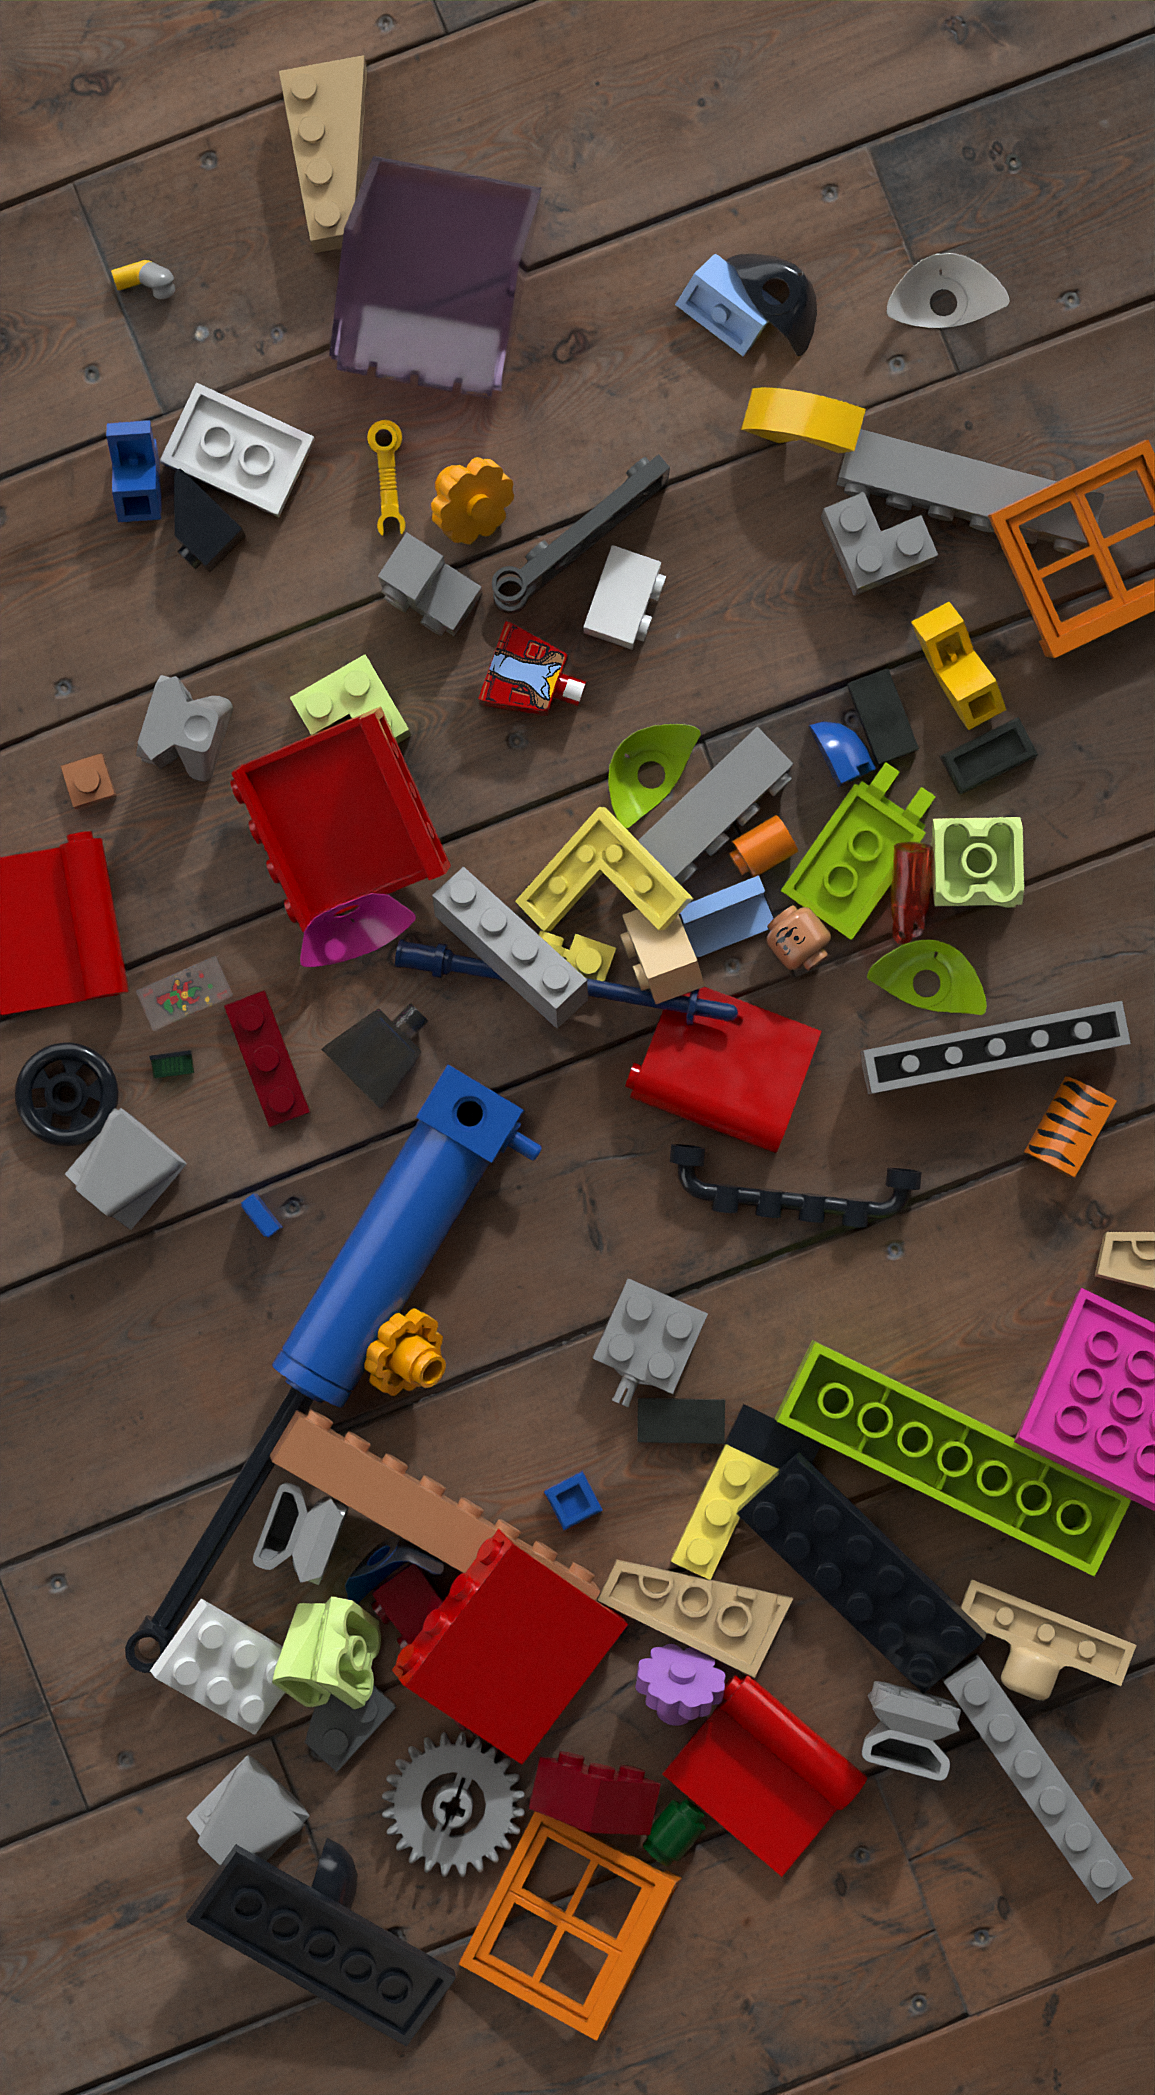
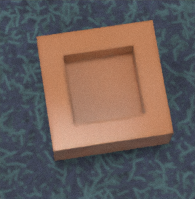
(88, 780)

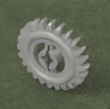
(437, 1843)

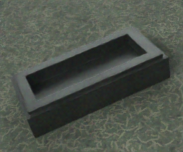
(882, 716)
(988, 755)
(681, 1420)

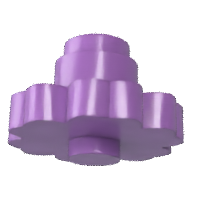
(680, 1683)

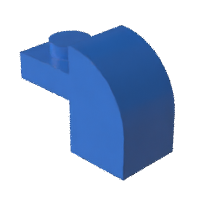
(134, 471)

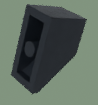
(202, 525)

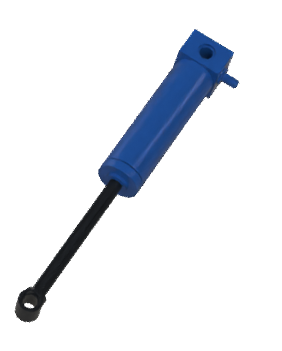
(357, 1296)

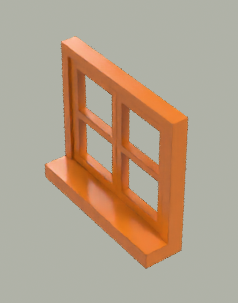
(1124, 605)
(623, 1952)

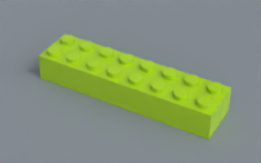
(951, 1458)

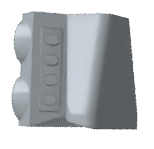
(183, 728)
(125, 1169)
(300, 1531)
(909, 1730)
(247, 1811)

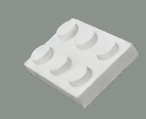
(237, 450)
(222, 1666)

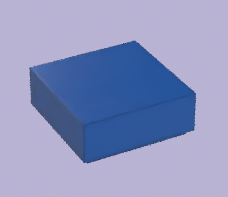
(261, 1215)
(573, 1500)

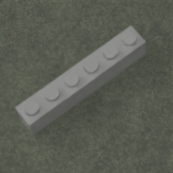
(955, 488)
(995, 1047)
(1037, 1778)

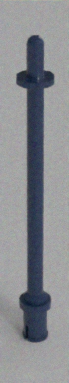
(443, 961)

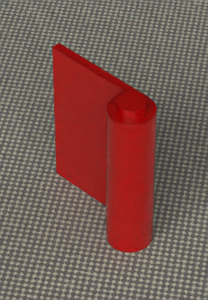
(58, 928)
(727, 1073)
(764, 1774)

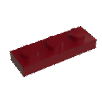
(267, 1058)

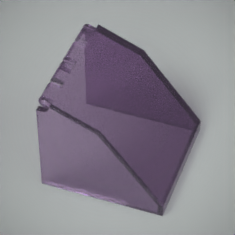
(433, 276)

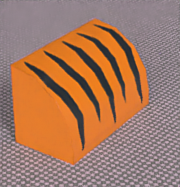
(1070, 1126)

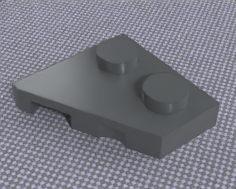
(340, 1730)

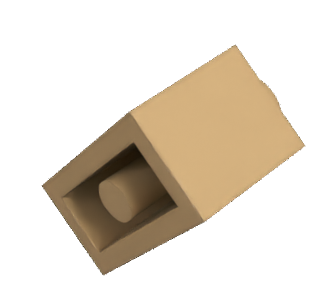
(664, 956)

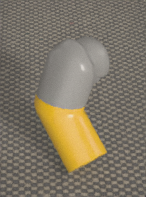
(148, 274)

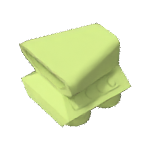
(977, 861)
(329, 1653)

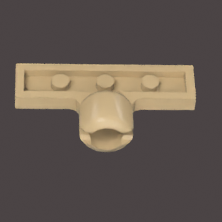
(1044, 1642)

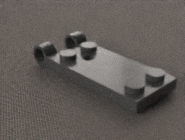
(547, 561)

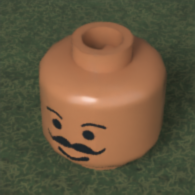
(798, 938)

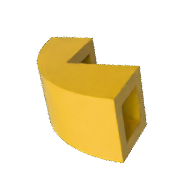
(799, 415)
(957, 666)

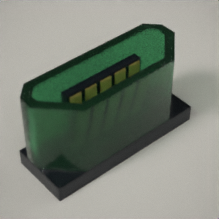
(172, 1064)

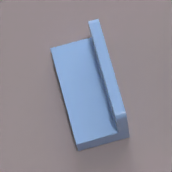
(722, 306)
(726, 917)

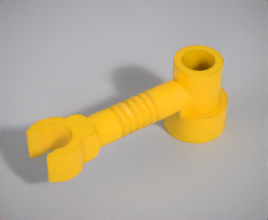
(387, 470)

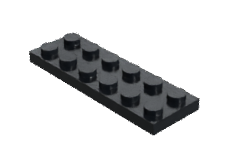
(861, 1573)
(320, 1945)

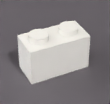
(623, 597)

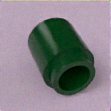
(674, 1832)

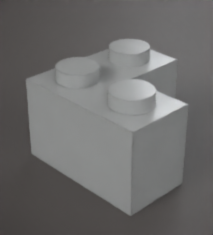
(874, 555)
(424, 582)

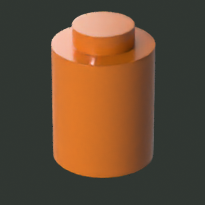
(763, 847)

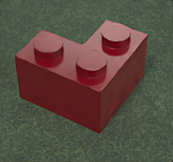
(595, 1795)

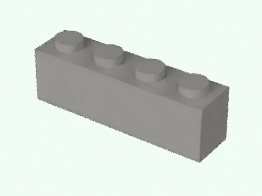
(716, 804)
(510, 947)

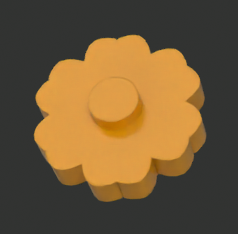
(471, 500)
(406, 1353)

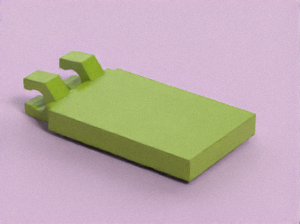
(853, 854)

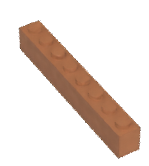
(398, 1500)

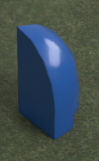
(842, 751)

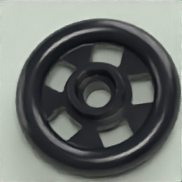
(34, 1076)

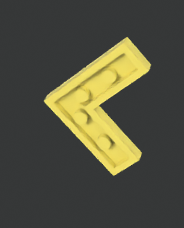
(610, 849)
(715, 1516)

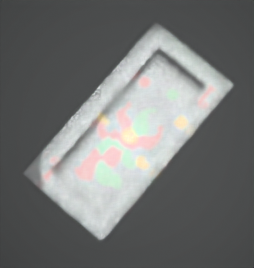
(184, 993)

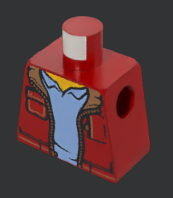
(528, 675)

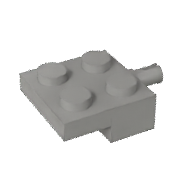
(648, 1339)

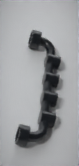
(810, 1206)

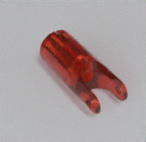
(910, 889)

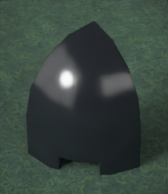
(336, 1874)

